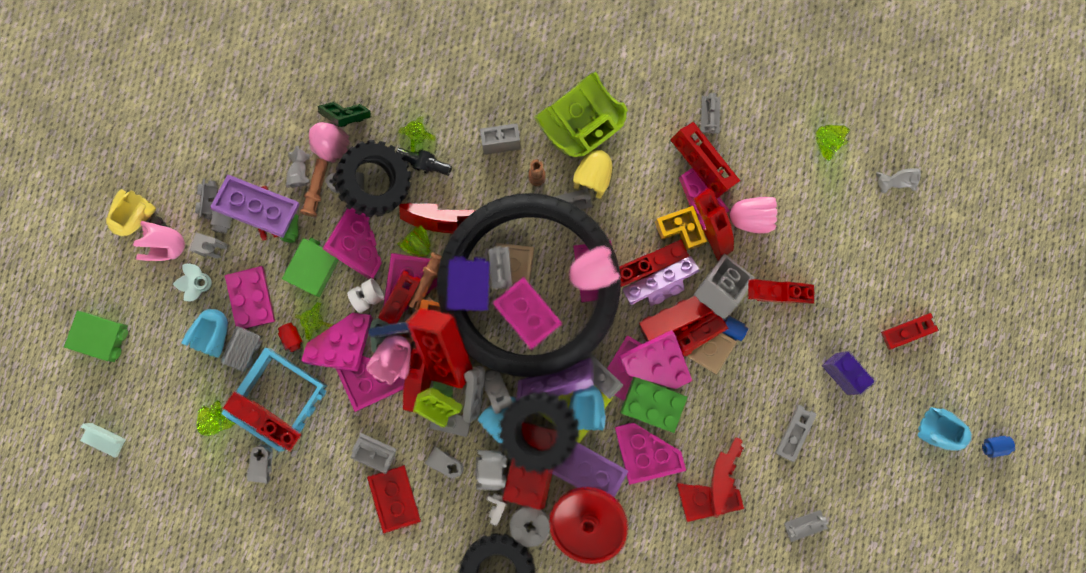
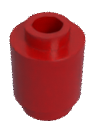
(290, 337)

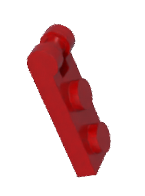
(399, 298)
(909, 331)
(701, 333)

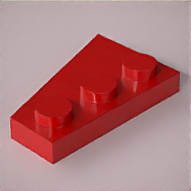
(697, 501)

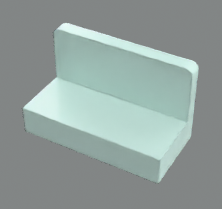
(102, 439)

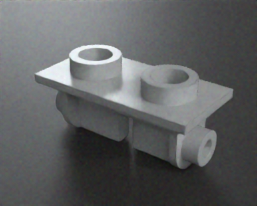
(710, 114)
(205, 191)
(578, 198)
(500, 267)
(806, 525)

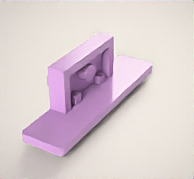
(662, 284)

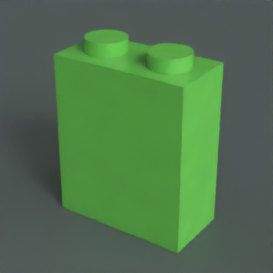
(310, 267)
(96, 336)

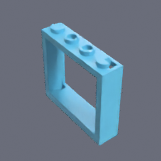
(253, 376)

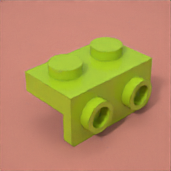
(436, 406)

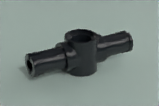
(425, 161)

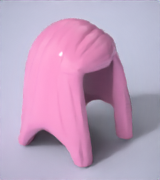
(328, 141)
(755, 215)
(163, 242)
(593, 270)
(391, 359)

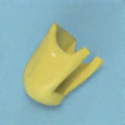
(594, 172)
(128, 212)

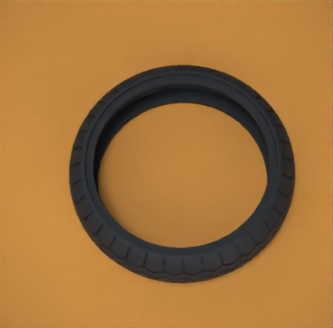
(529, 206)

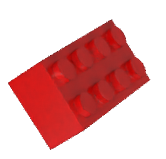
(440, 347)
(531, 487)

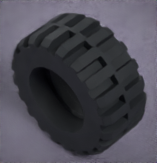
(385, 158)
(517, 446)
(497, 545)

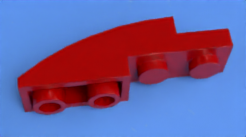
(431, 218)
(717, 223)
(652, 263)
(780, 291)
(415, 382)
(262, 420)
(721, 483)

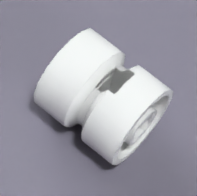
(364, 296)

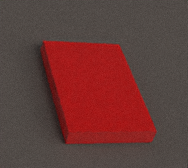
(394, 499)

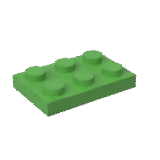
(653, 404)

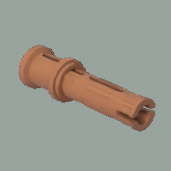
(536, 173)
(313, 196)
(430, 273)

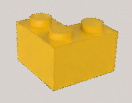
(683, 223)

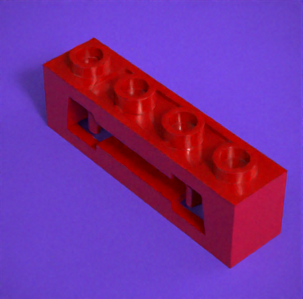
(704, 160)

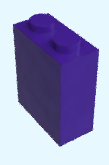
(468, 284)
(848, 373)

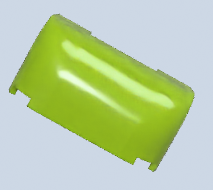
(582, 117)

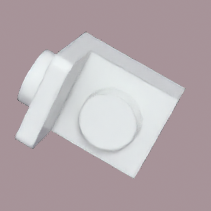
(496, 512)

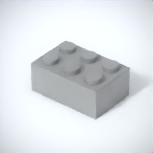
(724, 286)

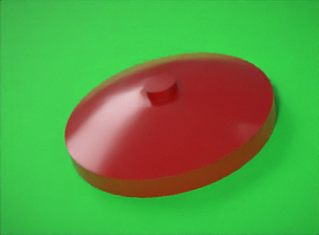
(588, 525)

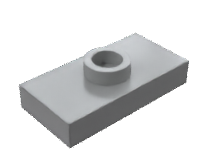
(454, 426)

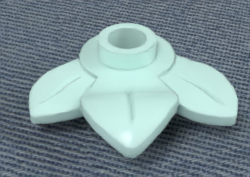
(190, 282)

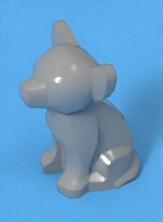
(296, 172)
(904, 178)

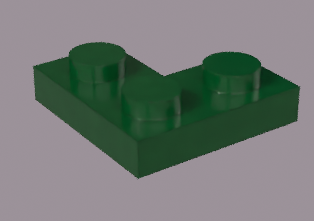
(343, 116)

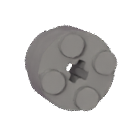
(489, 470)
(519, 530)

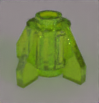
(419, 136)
(831, 138)
(416, 242)
(317, 320)
(211, 421)

